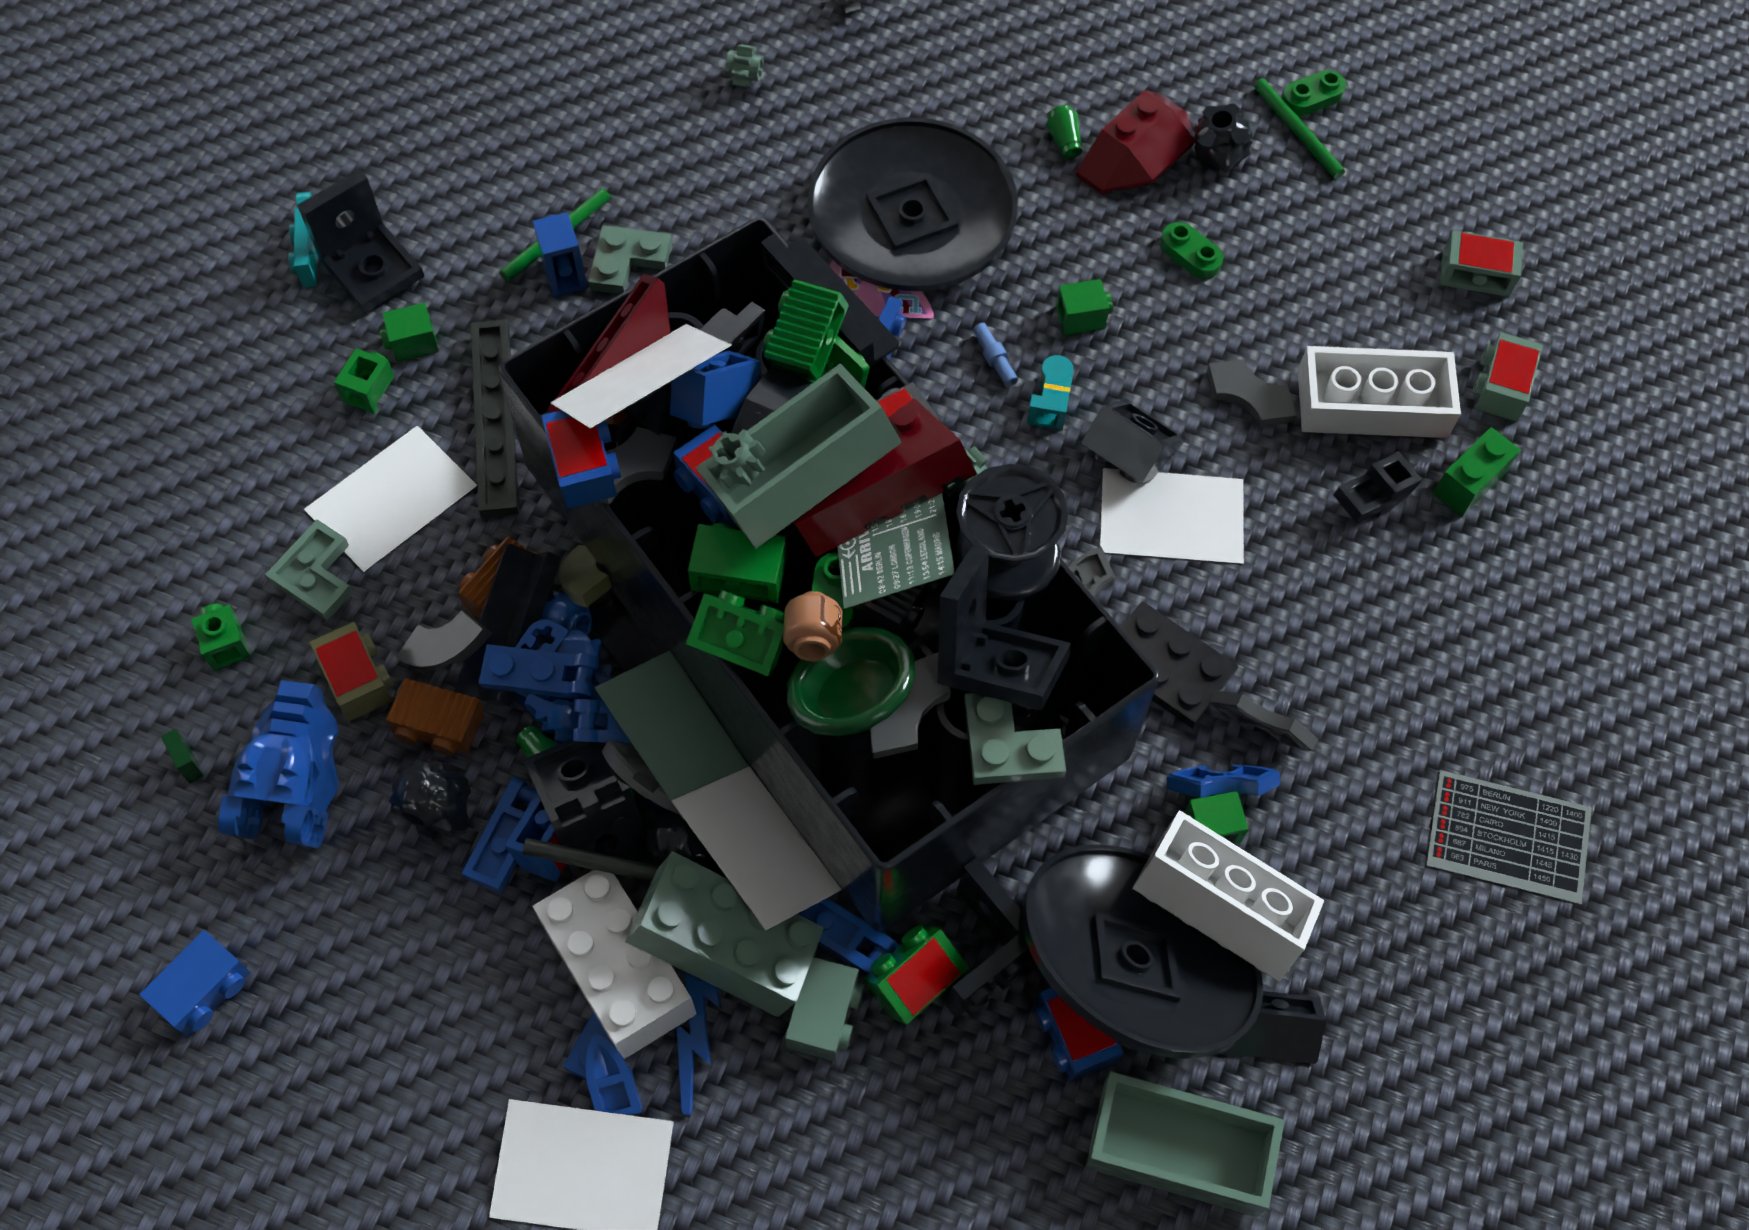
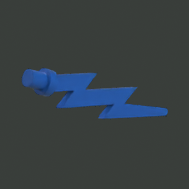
(696, 1040)

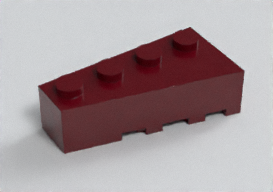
(916, 467)

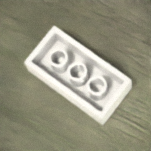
(1378, 392)
(1229, 896)
(625, 987)

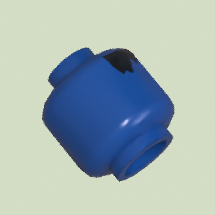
(566, 613)

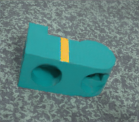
(1055, 384)

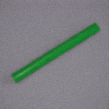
(1299, 128)
(532, 253)

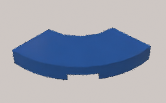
(1242, 778)

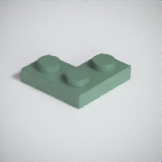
(623, 248)
(304, 571)
(1006, 755)

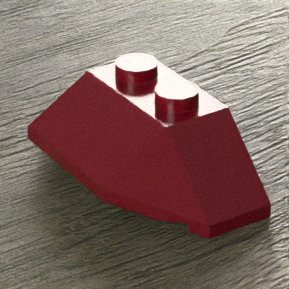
(1137, 145)
(634, 326)

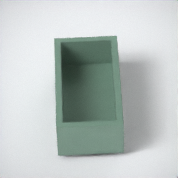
(810, 450)
(711, 933)
(1185, 1144)

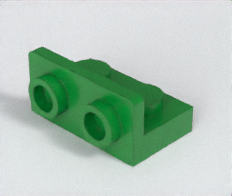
(738, 632)

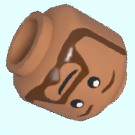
(812, 626)

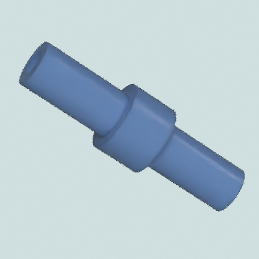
(995, 354)

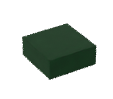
(182, 755)

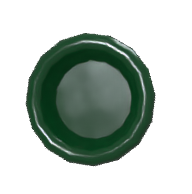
(853, 685)

